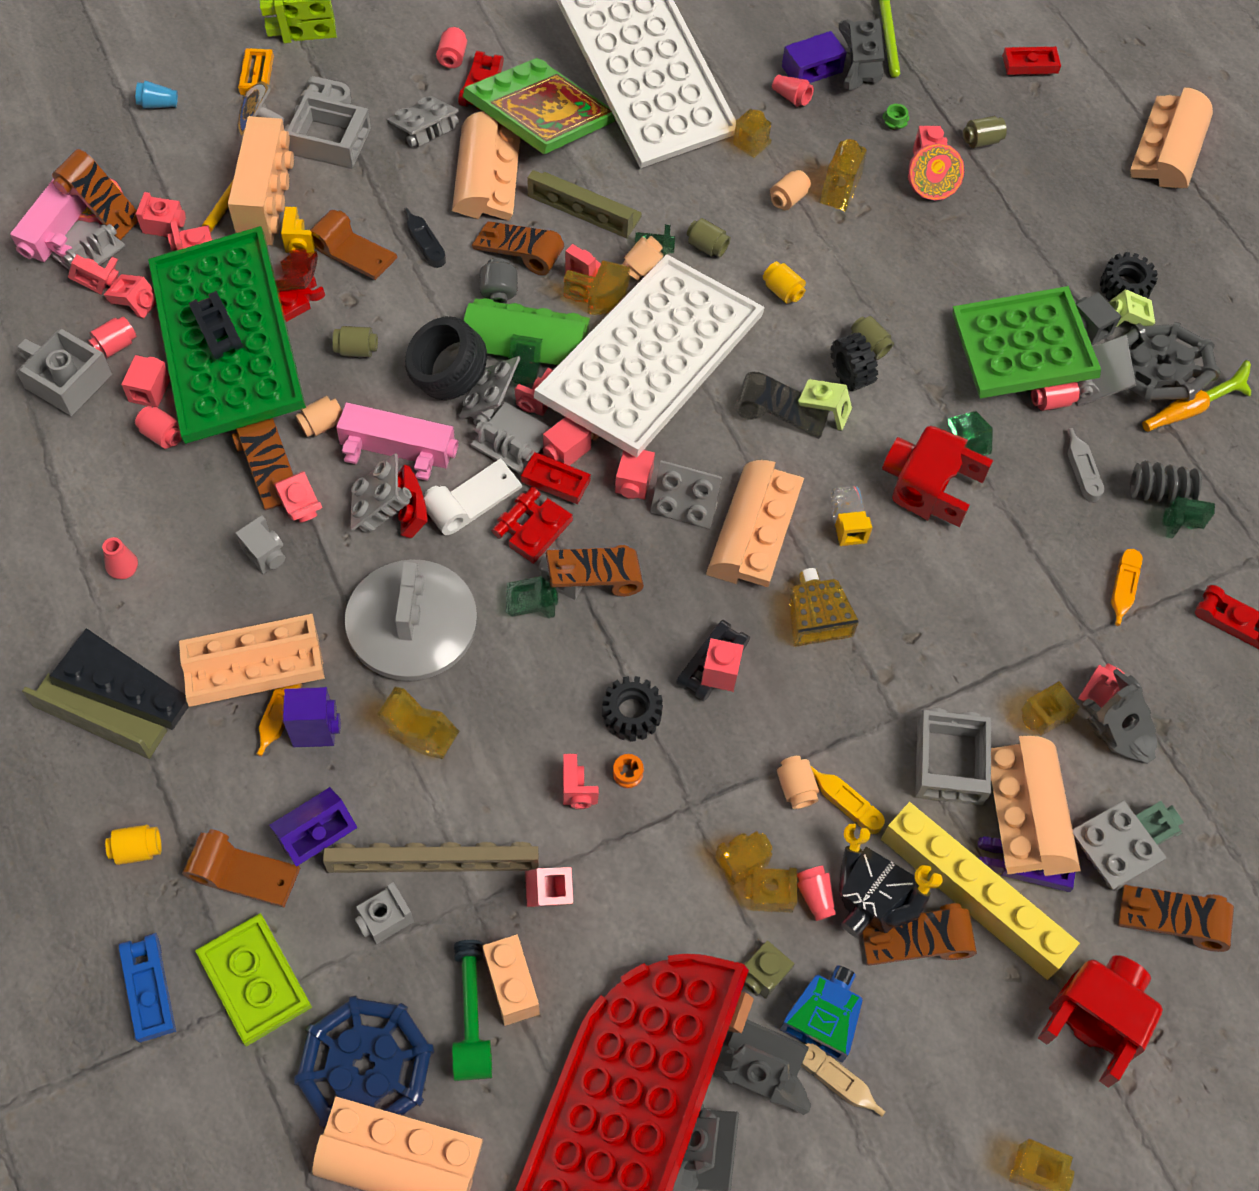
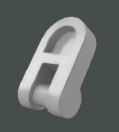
(330, 90)

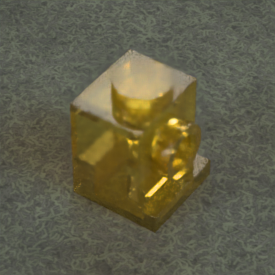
(756, 125)
(1049, 709)
(744, 855)
(780, 900)
(1034, 1154)

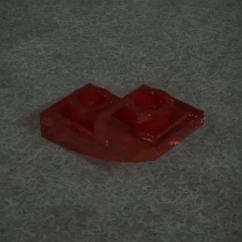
(297, 270)

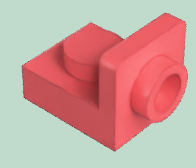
(187, 238)
(581, 261)
(91, 275)
(133, 292)
(525, 396)
(298, 497)
(1101, 685)
(573, 785)

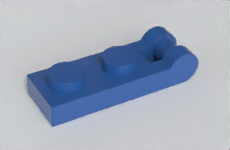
(147, 989)

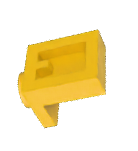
(294, 232)

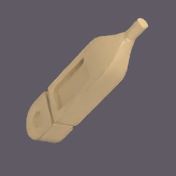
(839, 1079)

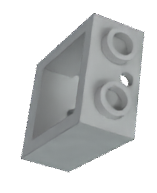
(330, 112)
(951, 787)

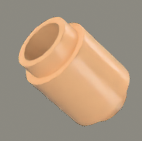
(790, 189)
(643, 257)
(319, 416)
(798, 782)

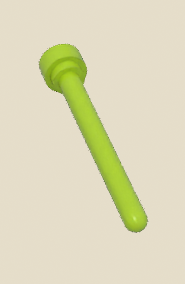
(890, 40)

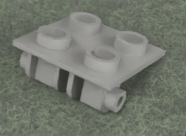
(425, 119)
(91, 242)
(1116, 371)
(489, 391)
(511, 437)
(686, 494)
(377, 496)
(1118, 845)

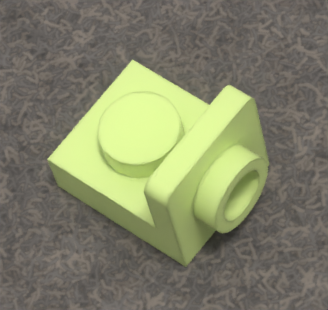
(1133, 308)

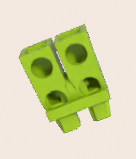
(299, 19)

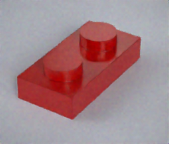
(1031, 60)
(555, 478)

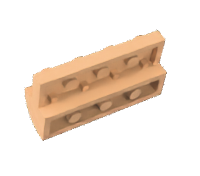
(1173, 138)
(486, 168)
(755, 524)
(251, 660)
(1033, 808)
(393, 1152)

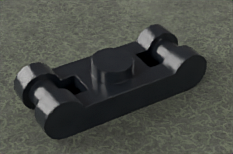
(215, 324)
(687, 676)

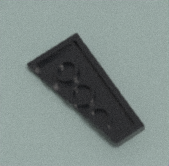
(114, 679)

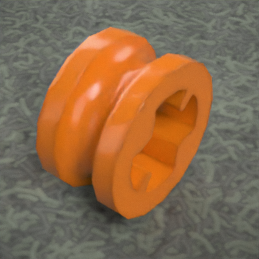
(622, 780)

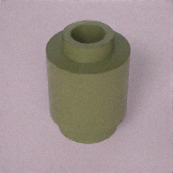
(984, 131)
(708, 237)
(875, 335)
(355, 341)

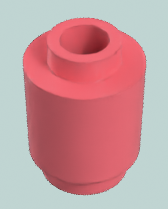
(451, 47)
(112, 336)
(1055, 396)
(158, 426)

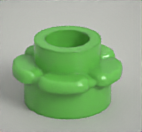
(896, 116)

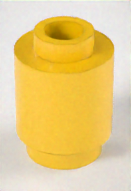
(784, 282)
(133, 844)

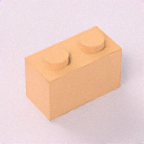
(511, 980)

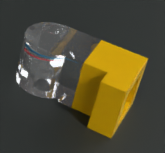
(850, 516)

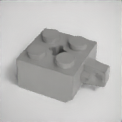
(62, 370)

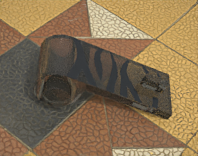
(766, 395)

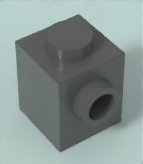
(1098, 317)

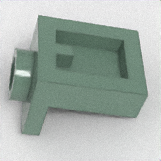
(1161, 822)

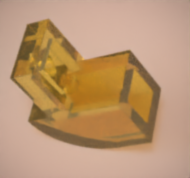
(599, 292)
(417, 727)

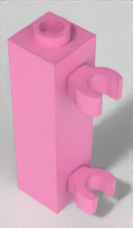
(47, 223)
(393, 433)

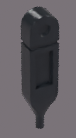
(425, 240)

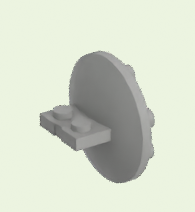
(411, 620)

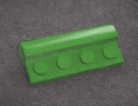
(499, 321)

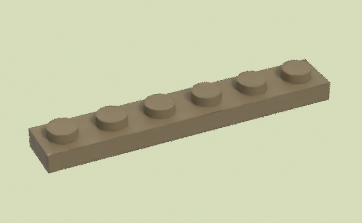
(419, 858)

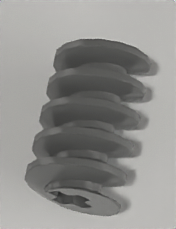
(1165, 481)

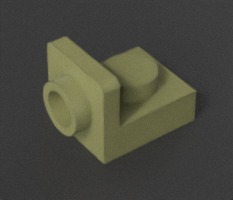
(766, 970)

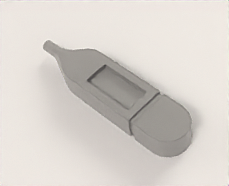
(1084, 468)

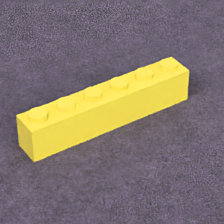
(980, 891)

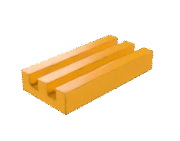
(259, 53)

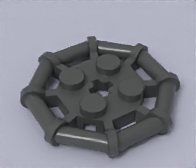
(1179, 360)

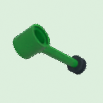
(471, 1056)

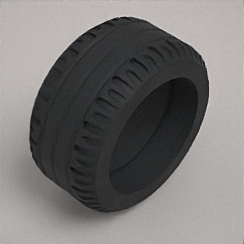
(427, 346)

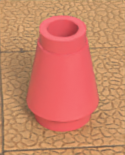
(793, 89)
(119, 560)
(817, 892)

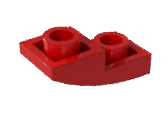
(414, 514)

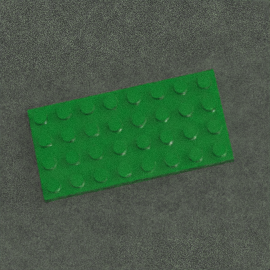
(244, 383)

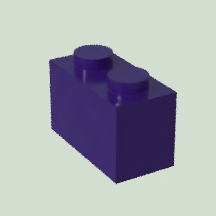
(814, 58)
(310, 717)
(313, 826)

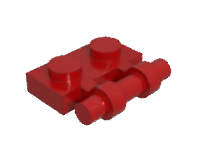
(538, 531)

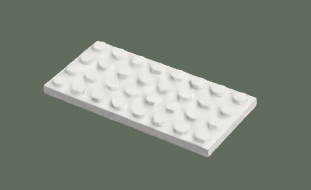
(650, 75)
(649, 355)

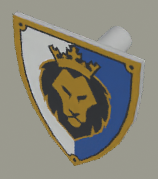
(254, 105)

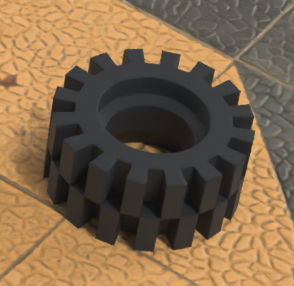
(1131, 267)
(854, 361)
(632, 726)

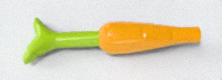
(1182, 410)

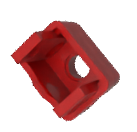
(927, 469)
(1107, 1011)

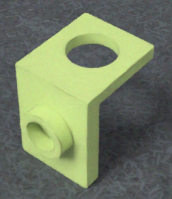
(827, 397)

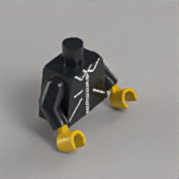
(878, 889)

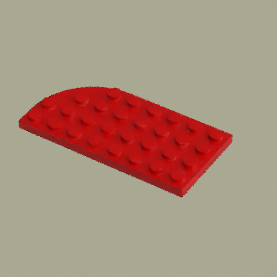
(636, 1079)

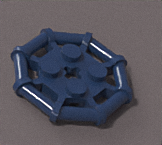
(361, 1042)

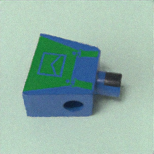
(826, 1014)

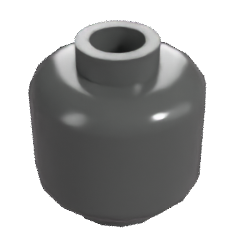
(498, 280)

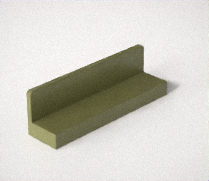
(582, 203)
(97, 718)

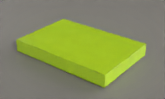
(253, 979)

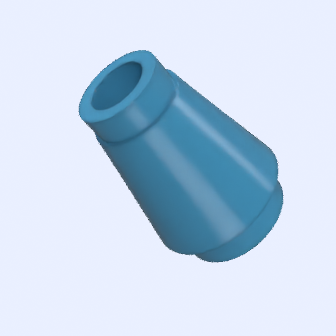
(155, 96)

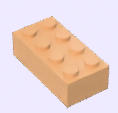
(261, 177)

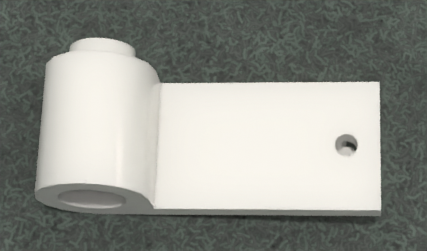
(471, 499)

